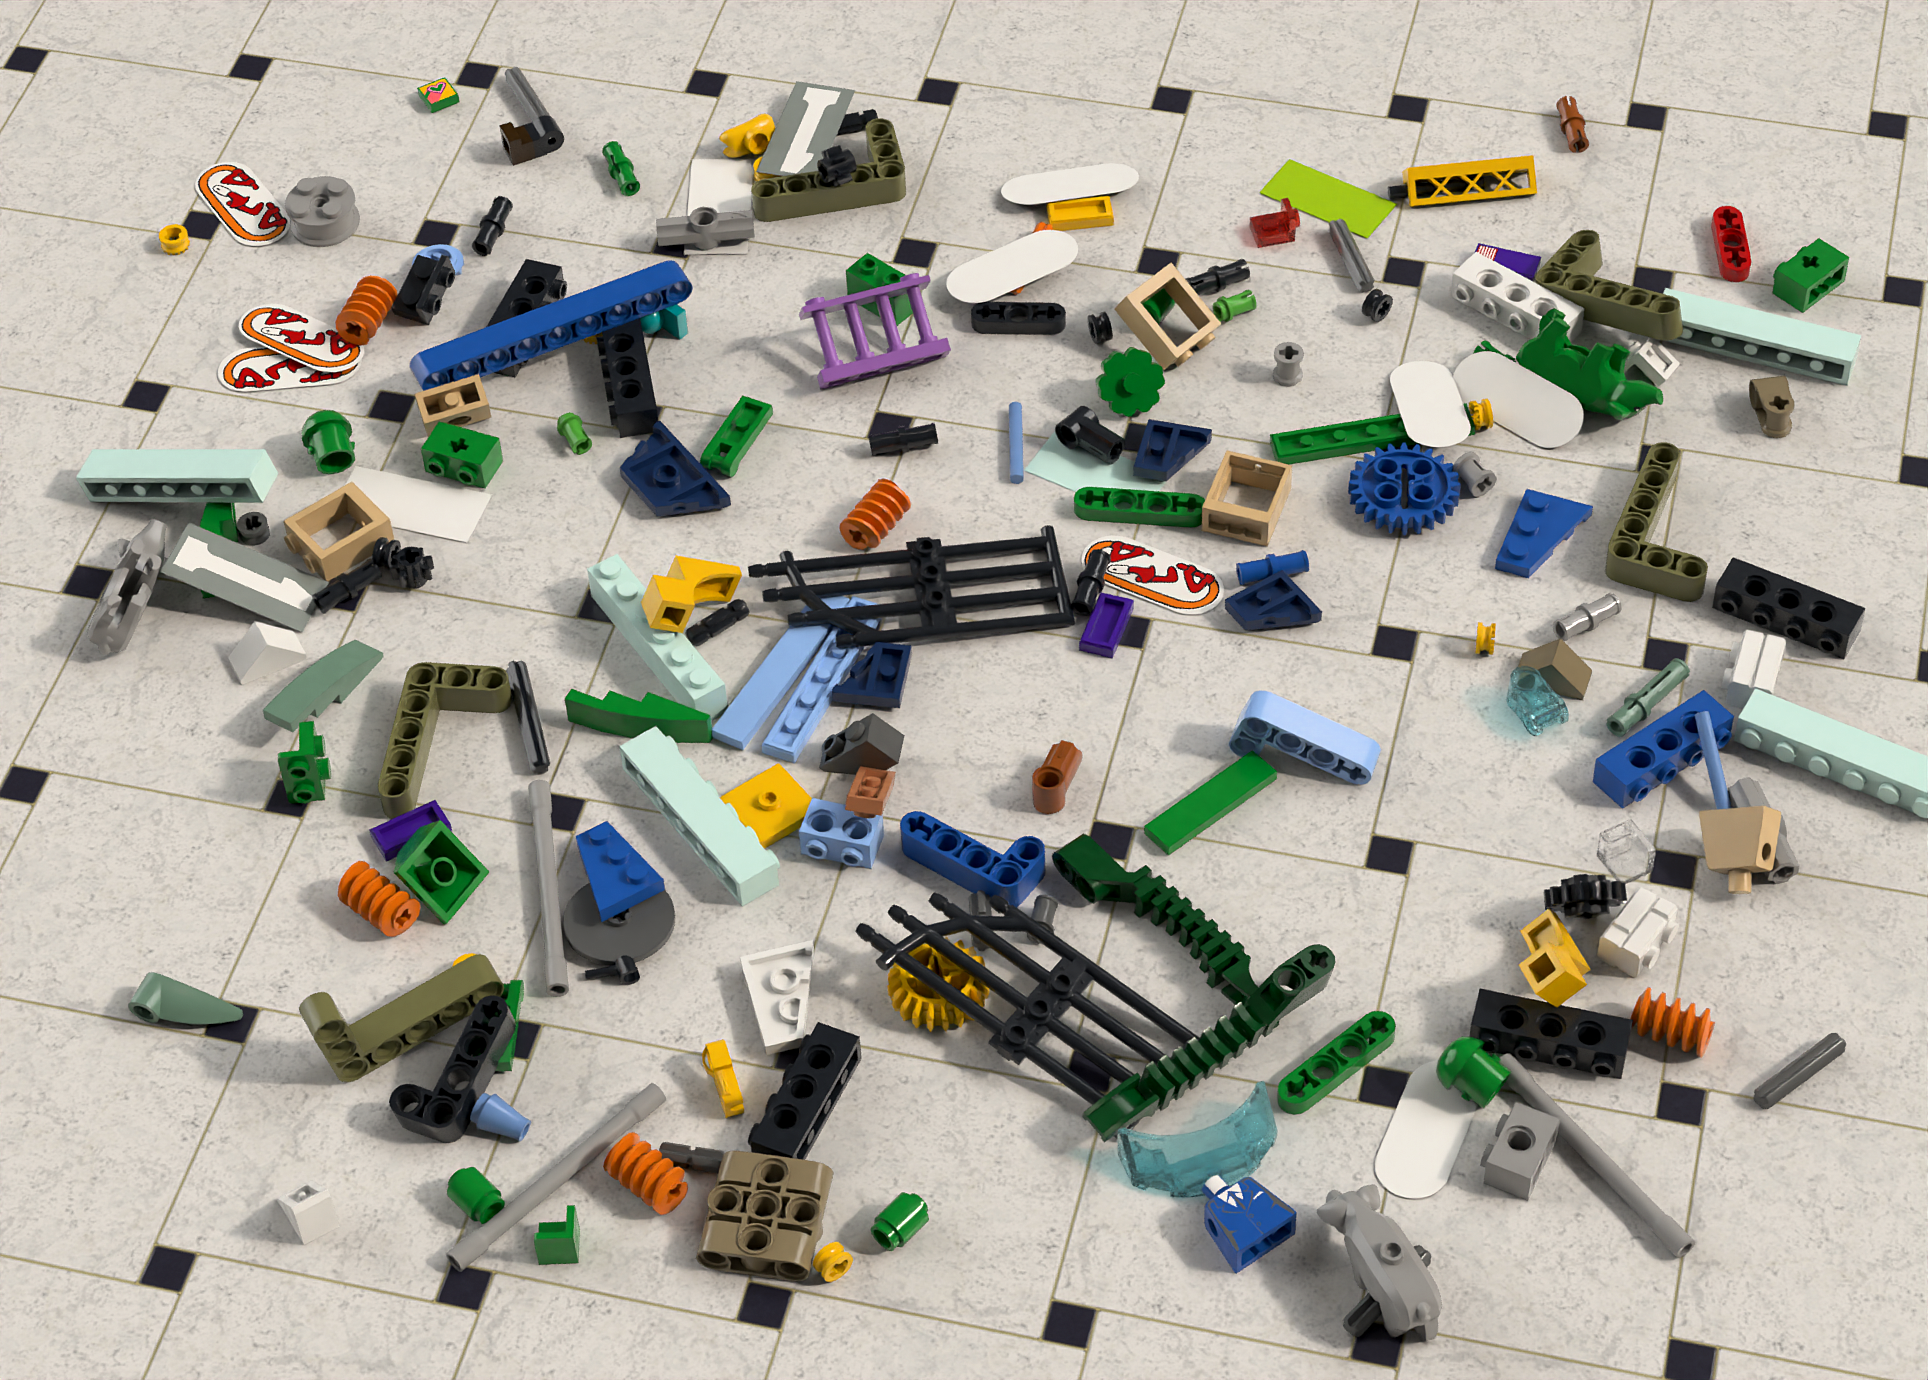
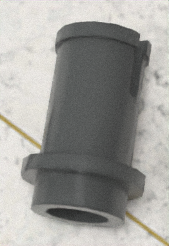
(1044, 913)

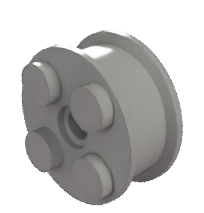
(322, 211)

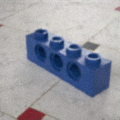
(1660, 751)

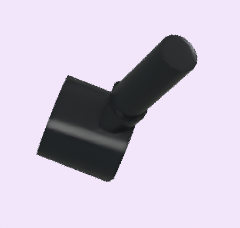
(623, 967)

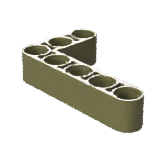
(807, 194)
(1604, 301)
(1632, 556)
(424, 693)
(400, 1024)

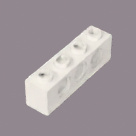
(1510, 297)

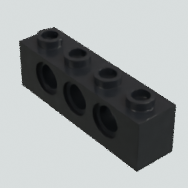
(532, 288)
(629, 379)
(1788, 608)
(1567, 1026)
(838, 1056)

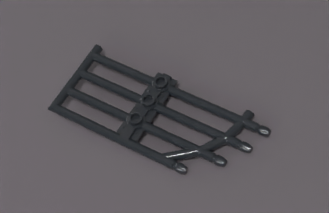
(931, 589)
(1043, 1007)

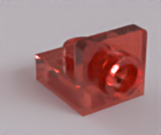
(1275, 227)

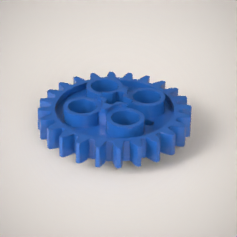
(1377, 488)

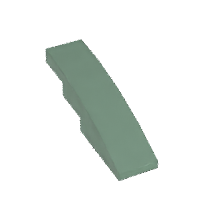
(322, 683)

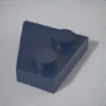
(1168, 448)
(1272, 604)
(877, 678)

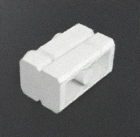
(1755, 666)
(1638, 932)

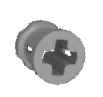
(1288, 359)
(1474, 474)

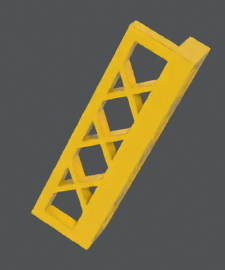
(1464, 171)

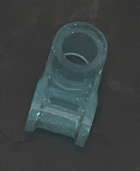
(1534, 700)

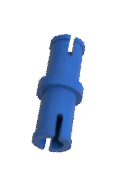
(1272, 564)

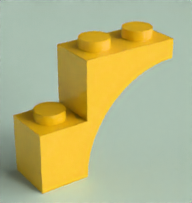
(689, 581)
(1554, 962)

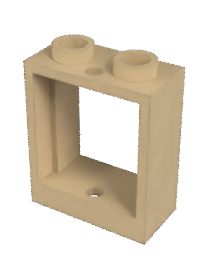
(1149, 331)
(1240, 521)
(346, 552)

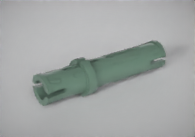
(1639, 705)

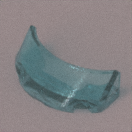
(1190, 1159)

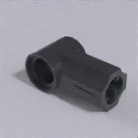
(1084, 430)

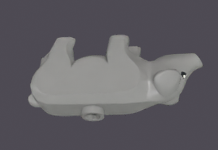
(128, 589)
(1385, 1262)

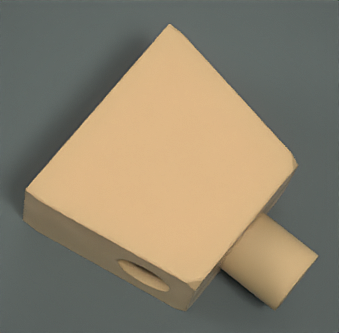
(1740, 842)

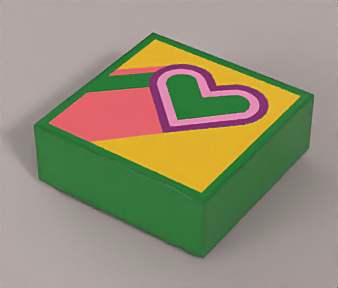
(438, 95)

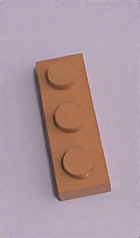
(870, 792)

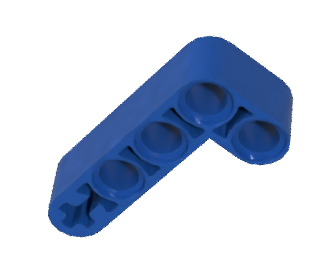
(971, 862)

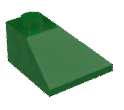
(439, 869)

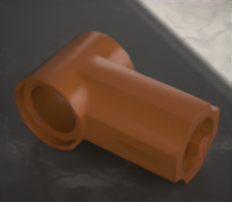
(1054, 777)

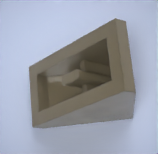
(1560, 668)

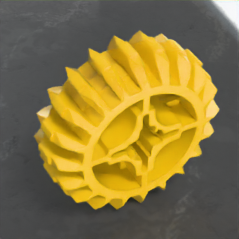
(923, 1004)

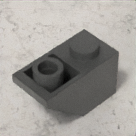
(864, 744)

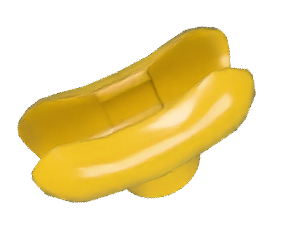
(748, 137)

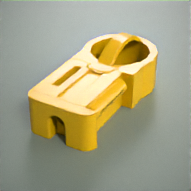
(724, 1077)

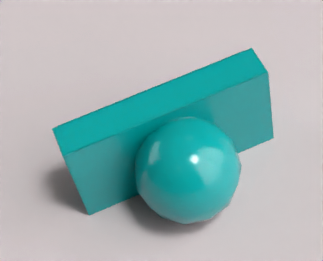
(671, 319)

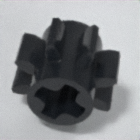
(836, 166)
(412, 567)

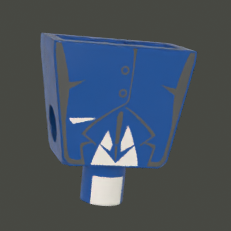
(1246, 1220)

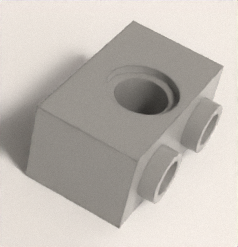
(1519, 1170)

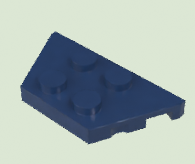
(671, 477)

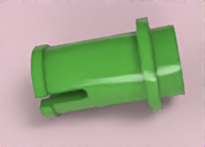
(1228, 307)
(571, 427)

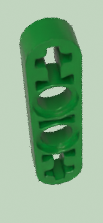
(1140, 502)
(1332, 1058)

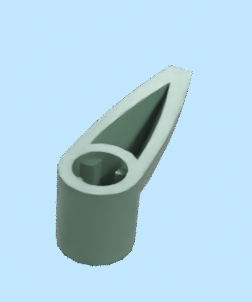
(174, 1001)

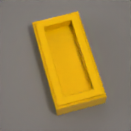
(1080, 213)

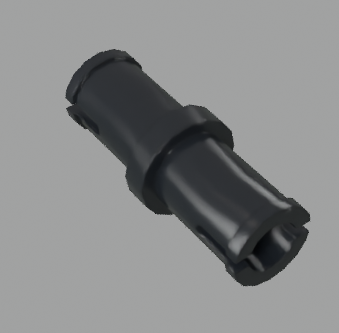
(492, 226)
(1218, 277)
(903, 439)
(1090, 582)
(347, 586)

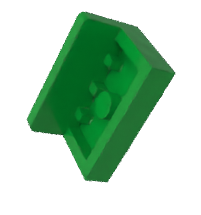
(305, 769)

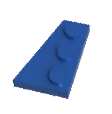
(1537, 529)
(615, 871)

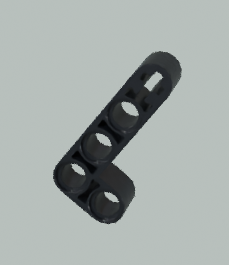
(489, 1028)

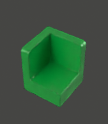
(558, 1240)

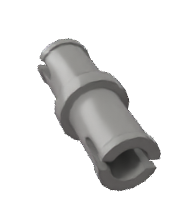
(1587, 617)

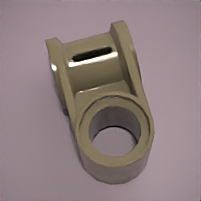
(1772, 404)

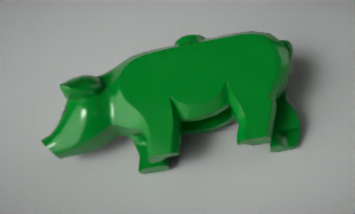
(1590, 375)

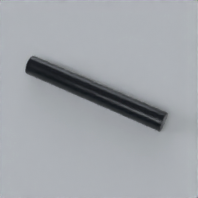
(1427, 188)

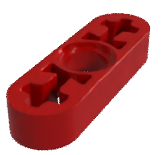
(1725, 253)

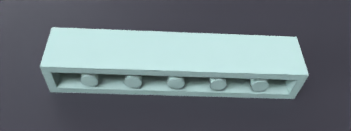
(1766, 338)
(177, 475)
(665, 652)
(1835, 751)
(700, 815)

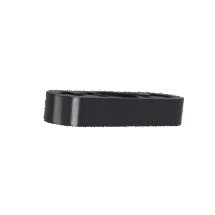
(995, 325)

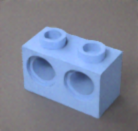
(840, 835)

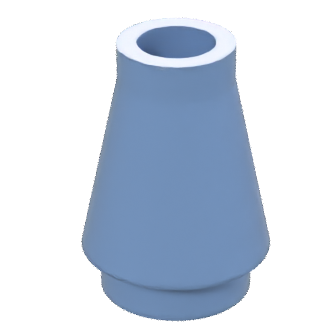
(499, 1117)

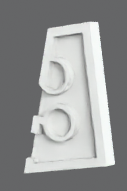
(779, 993)

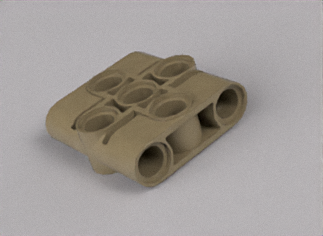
(746, 1190)

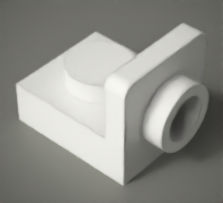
(1652, 360)

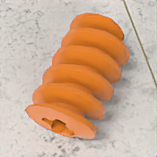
(365, 309)
(875, 515)
(377, 899)
(1673, 1022)
(646, 1173)

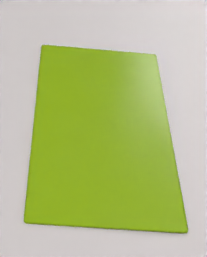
(1328, 197)

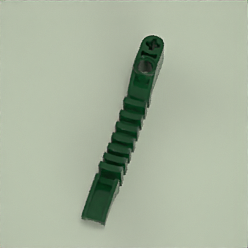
(1103, 879)
(1304, 973)

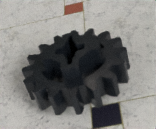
(1585, 896)

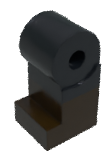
(531, 139)

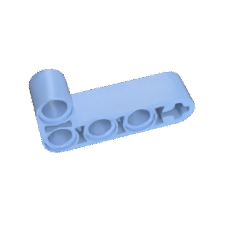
(1305, 736)

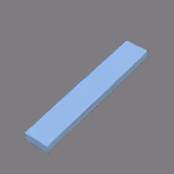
(773, 679)
(813, 694)

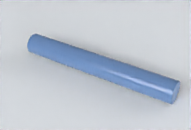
(1016, 443)
(1712, 760)

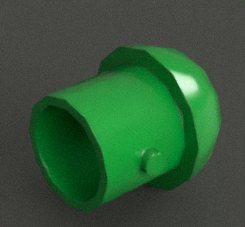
(327, 438)
(1471, 1070)

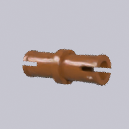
(1572, 124)

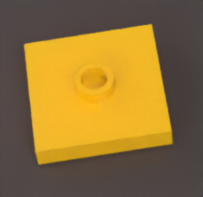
(770, 804)

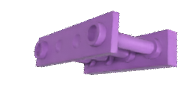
(866, 362)

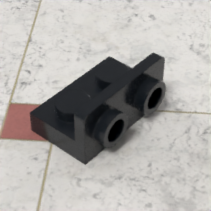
(424, 288)

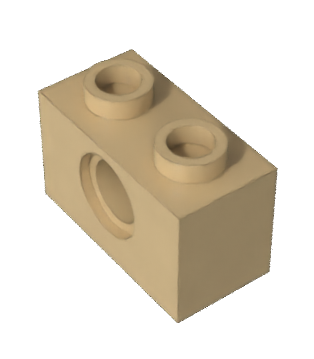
(454, 403)

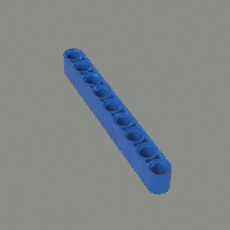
(552, 326)

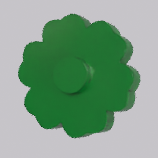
(1130, 381)

